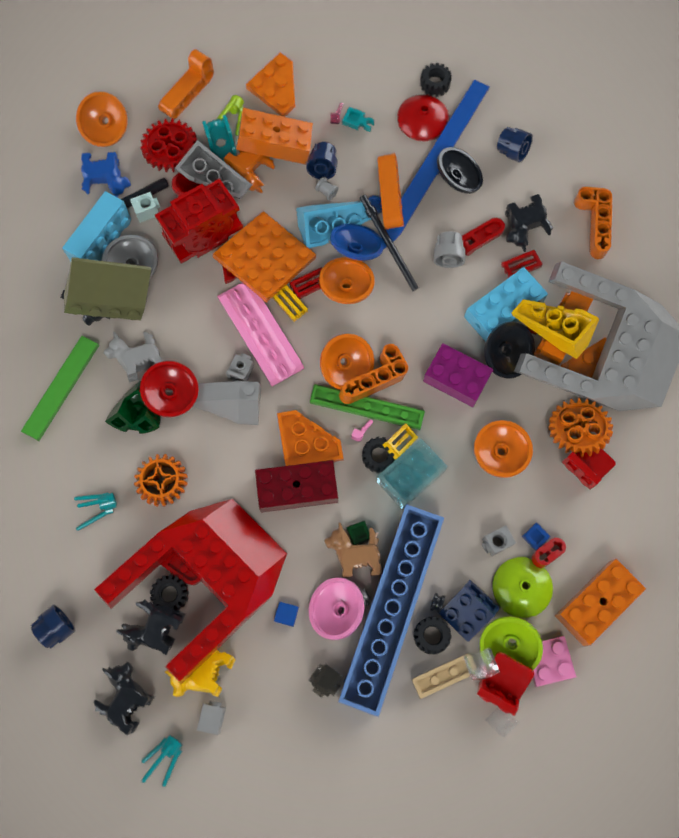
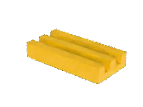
(299, 313)
(392, 448)

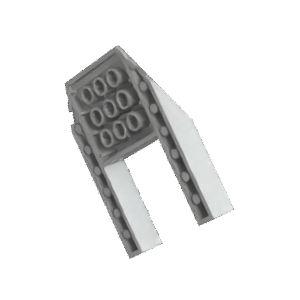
(637, 353)

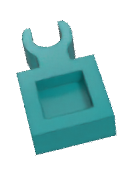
(356, 119)

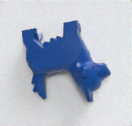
(103, 173)

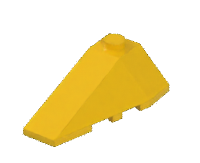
(561, 327)

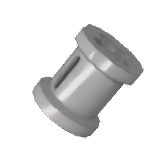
(326, 188)

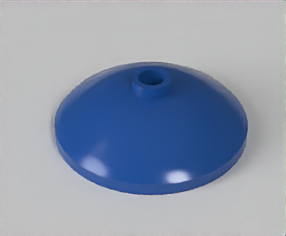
(357, 242)

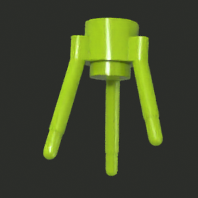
(234, 106)

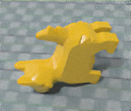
(205, 676)

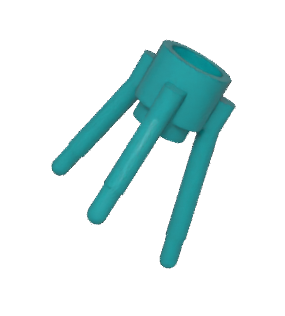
(106, 501)
(171, 746)

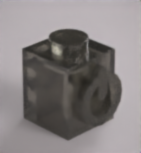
(325, 681)

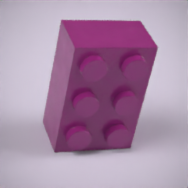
(457, 375)

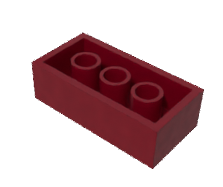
(277, 491)

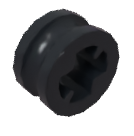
(437, 603)

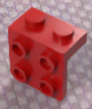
(589, 468)
(506, 686)

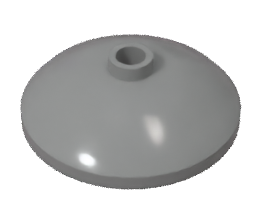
(132, 250)

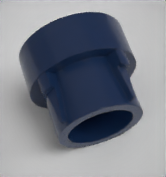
(515, 143)
(322, 161)
(52, 627)

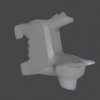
(136, 358)

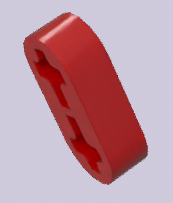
(546, 549)

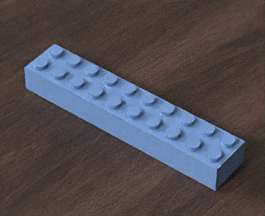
(391, 611)

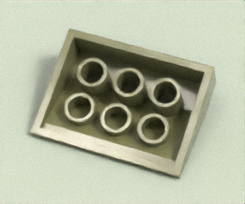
(106, 289)

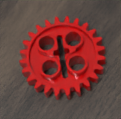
(168, 144)

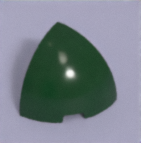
(132, 414)

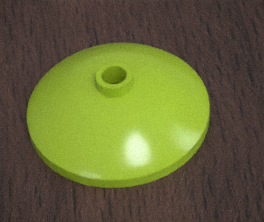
(513, 597)
(528, 644)

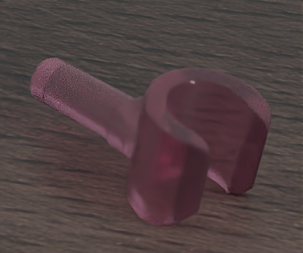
(335, 117)

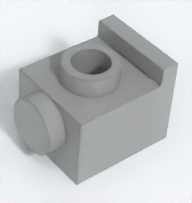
(240, 374)

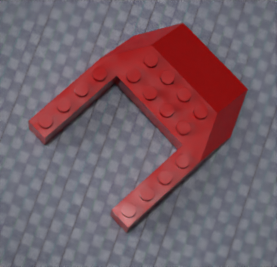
(226, 555)

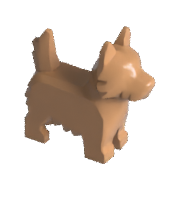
(355, 556)

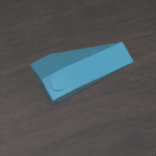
(319, 220)

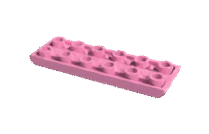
(261, 333)

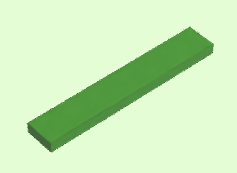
(60, 388)
(368, 408)

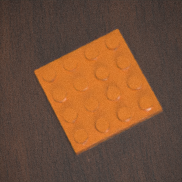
(264, 256)

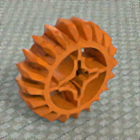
(145, 481)

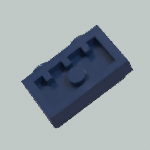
(469, 611)

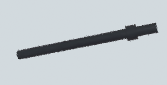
(371, 212)

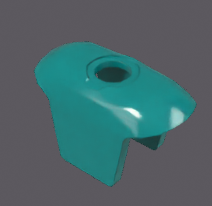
(218, 130)

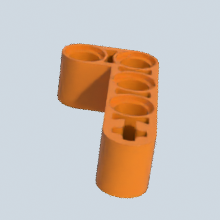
(188, 86)
(597, 207)
(371, 378)

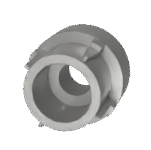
(449, 250)

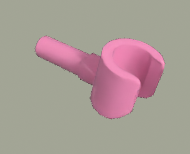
(357, 435)

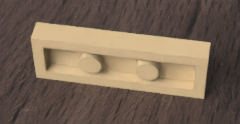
(441, 677)

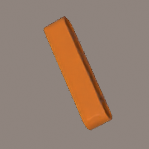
(390, 191)

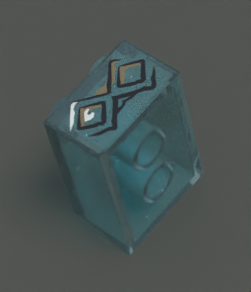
(411, 473)

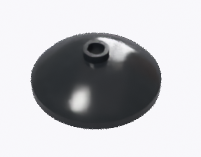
(459, 170)
(516, 341)

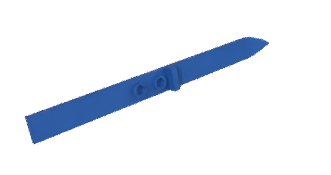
(429, 168)

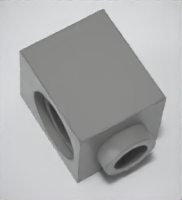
(505, 537)
(211, 718)

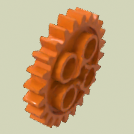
(580, 427)

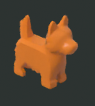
(246, 164)

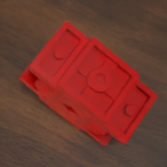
(199, 220)

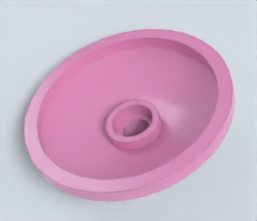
(327, 605)

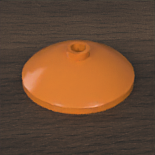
(92, 115)
(346, 273)
(357, 357)
(509, 438)

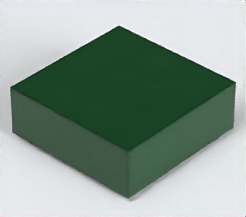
(358, 533)

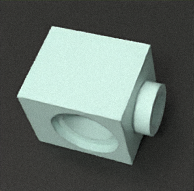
(145, 200)

